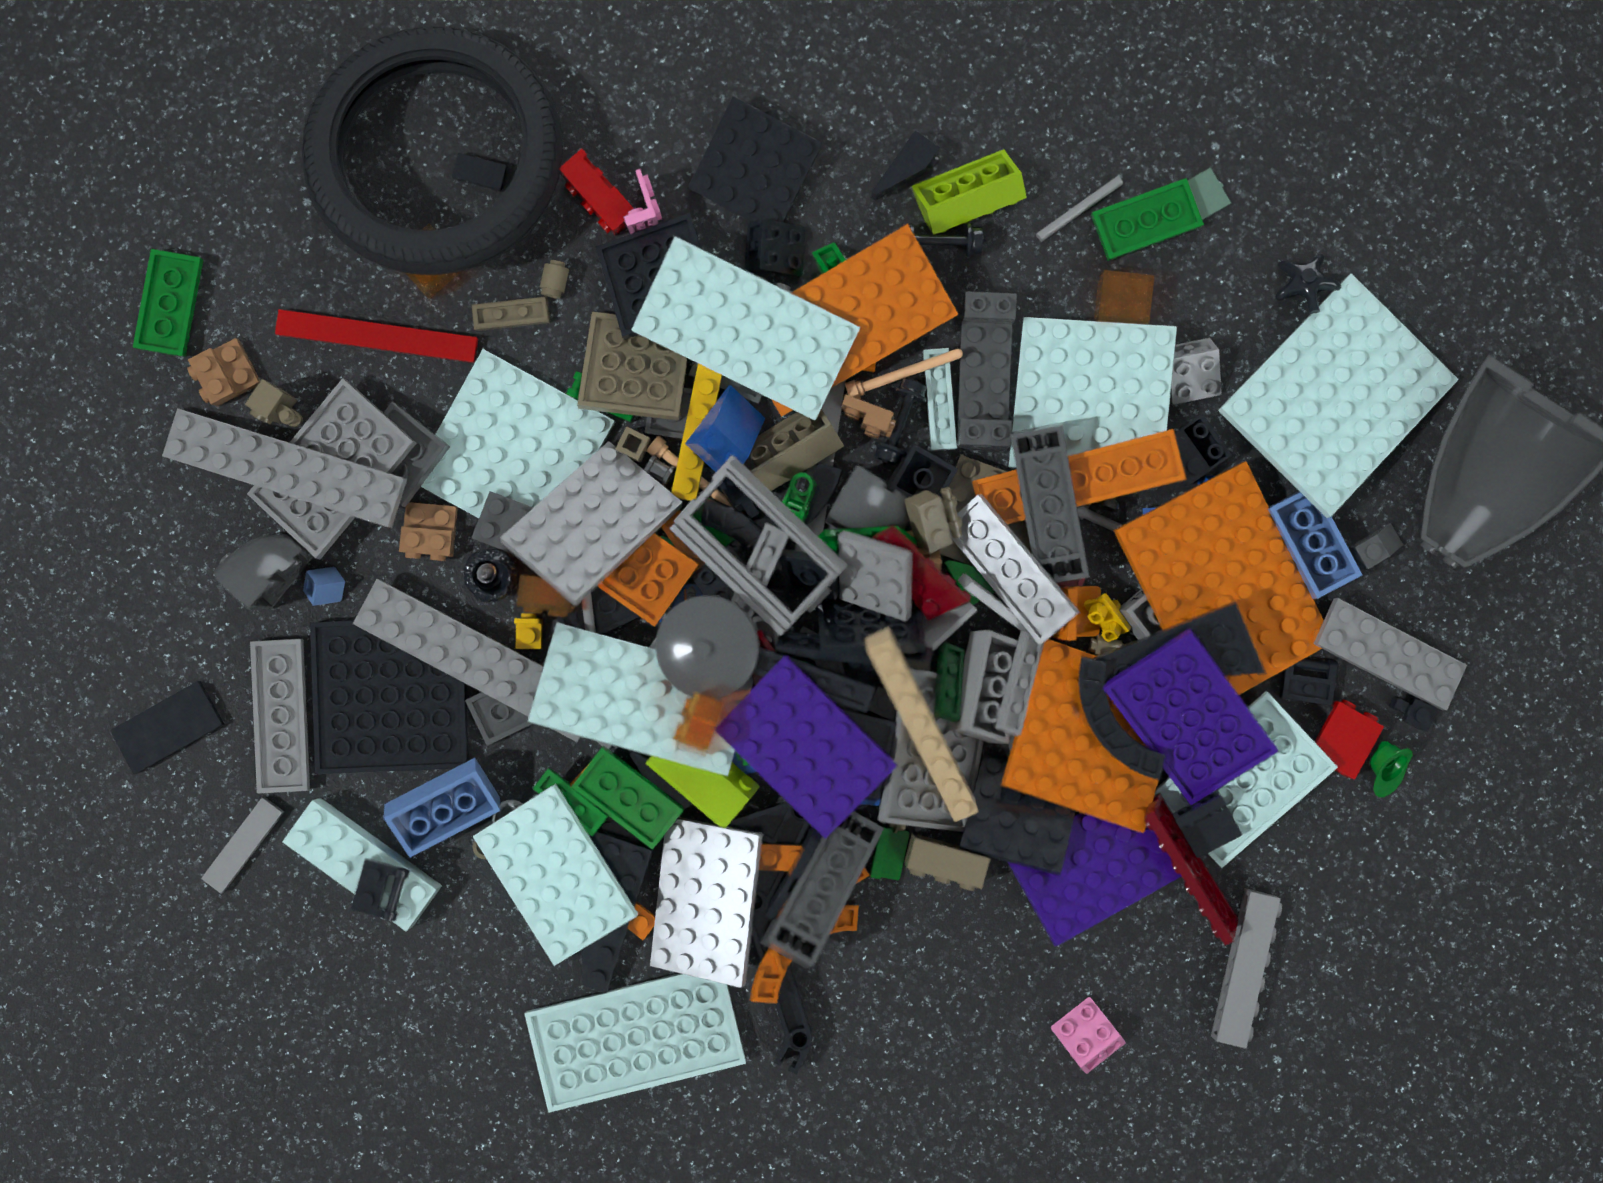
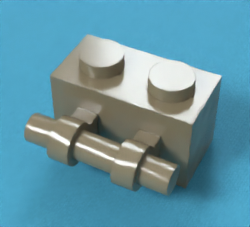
(273, 405)
(929, 519)

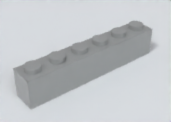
(1246, 968)

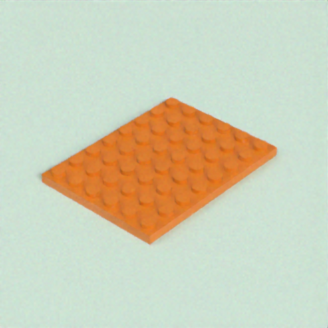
(1222, 549)

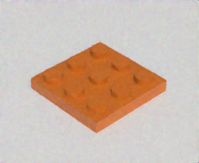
(650, 578)

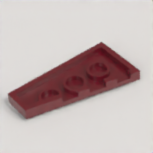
(929, 587)

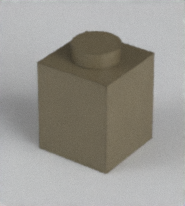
(633, 444)

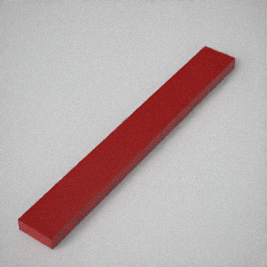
(376, 336)

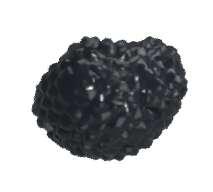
(490, 575)

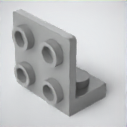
(1195, 371)

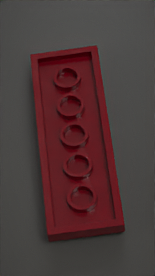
(1193, 870)

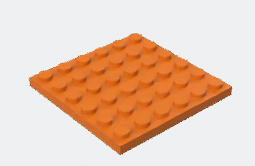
(1062, 757)

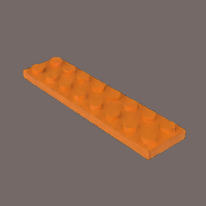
(1097, 474)

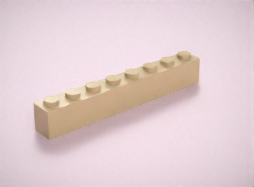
(921, 724)

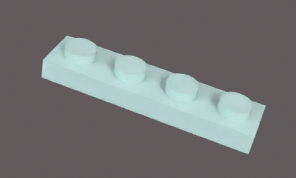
(940, 403)

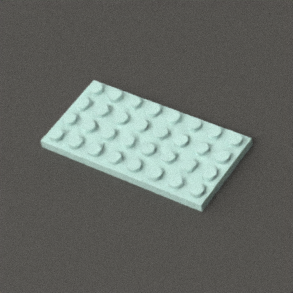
(745, 328)
(620, 698)
(633, 1039)

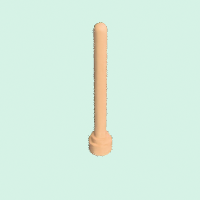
(857, 389)
(660, 449)

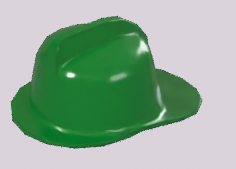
(1389, 766)

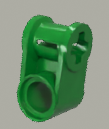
(798, 499)

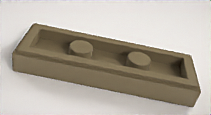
(510, 313)

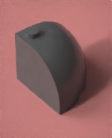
(867, 504)
(262, 569)

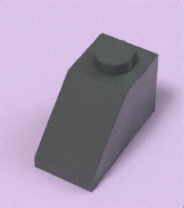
(1375, 547)

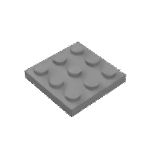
(875, 575)

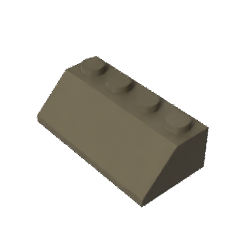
(791, 448)

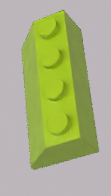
(969, 191)
(712, 793)

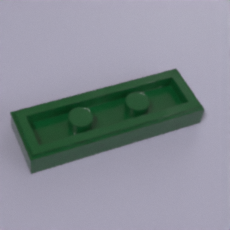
(949, 682)

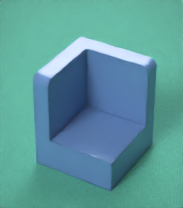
(324, 586)

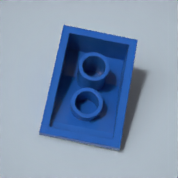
(726, 430)

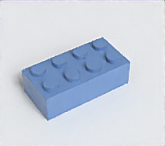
(1314, 545)
(442, 807)

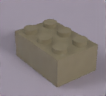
(945, 862)

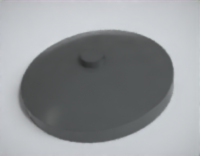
(707, 646)

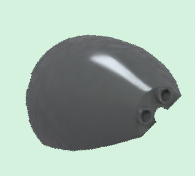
(1504, 466)

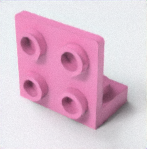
(641, 219)
(1087, 1035)

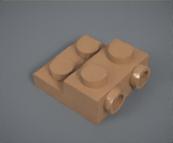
(223, 372)
(876, 419)
(428, 531)

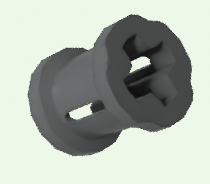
(660, 470)

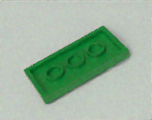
(1147, 219)
(168, 303)
(628, 797)

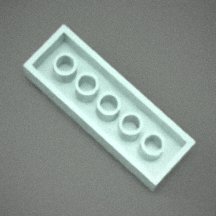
(339, 850)

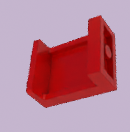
(1348, 737)

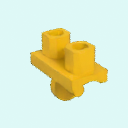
(1108, 617)

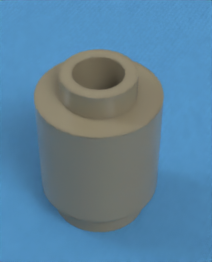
(554, 279)
(1100, 646)

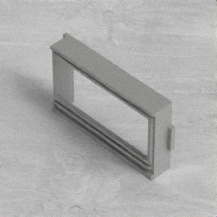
(732, 571)

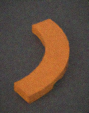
(774, 965)

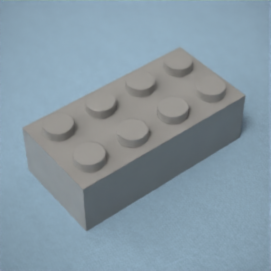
(984, 684)

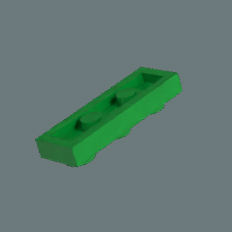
(588, 814)

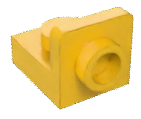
(528, 632)

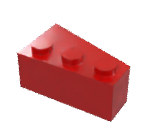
(596, 192)

